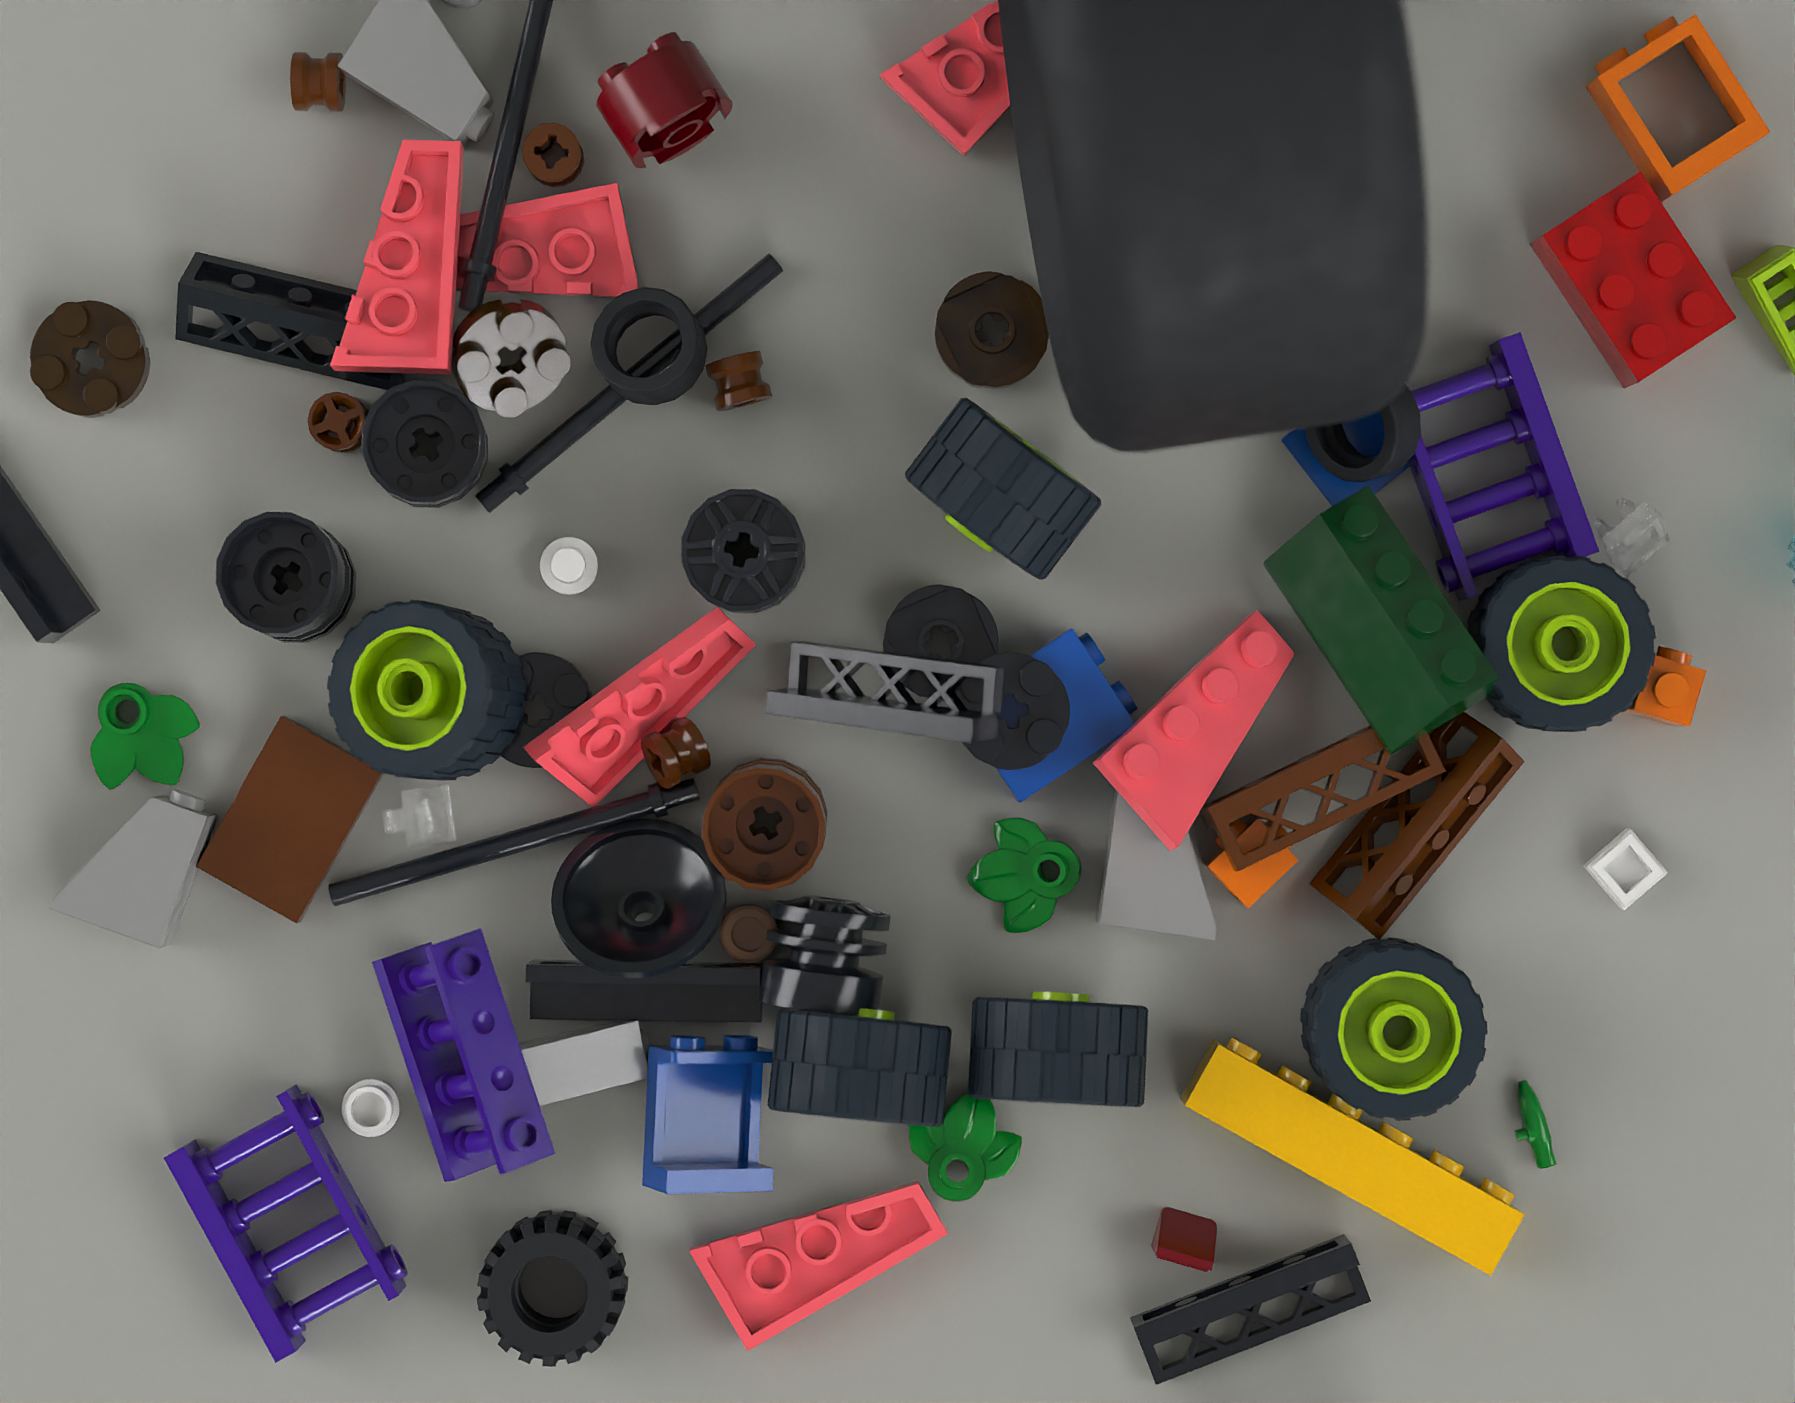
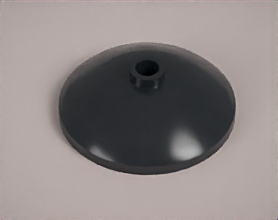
(633, 872)

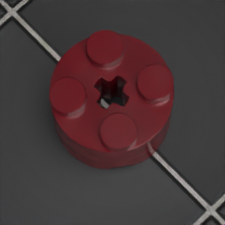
(662, 100)

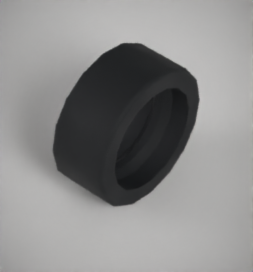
(623, 313)
(1400, 442)

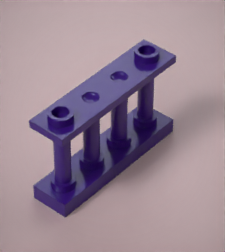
(1545, 478)
(463, 1056)
(256, 1271)

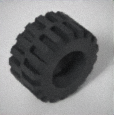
(519, 1323)

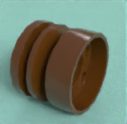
(754, 855)

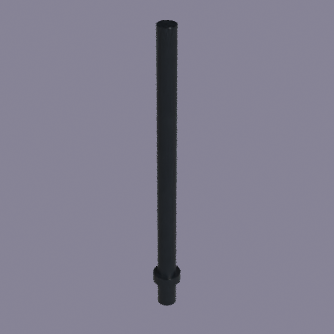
(479, 266)
(515, 476)
(655, 800)

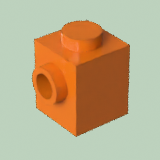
(1671, 689)
(1257, 878)

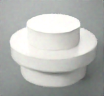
(569, 565)
(371, 1107)

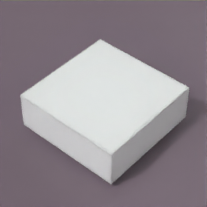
(1625, 869)

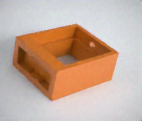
(1633, 132)

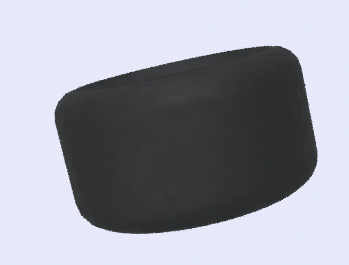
(1221, 210)

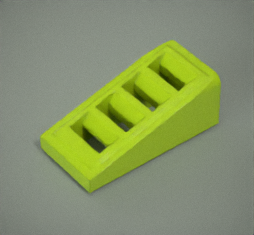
(1760, 299)

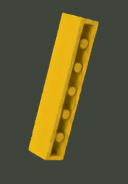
(1353, 1156)

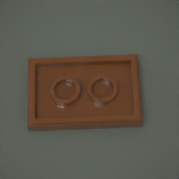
(290, 819)

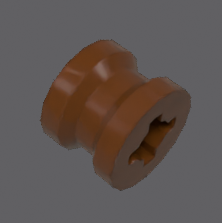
(317, 82)
(563, 166)
(738, 380)
(326, 416)
(675, 752)

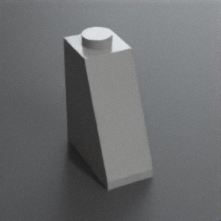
(419, 69)
(143, 872)
(1148, 884)
(586, 1060)

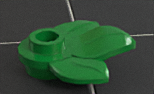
(144, 744)
(1017, 877)
(968, 1138)

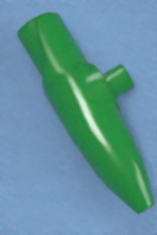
(1534, 1126)

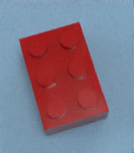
(1633, 280)

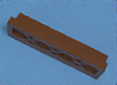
(1300, 775)
(1428, 836)

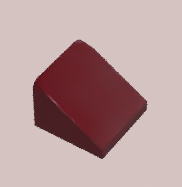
(1185, 1239)

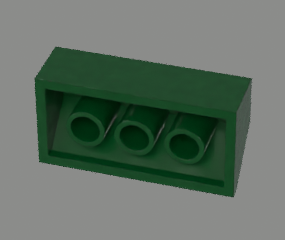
(1380, 621)

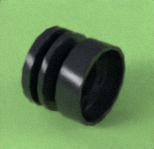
(437, 411)
(253, 570)
(762, 580)
(824, 956)

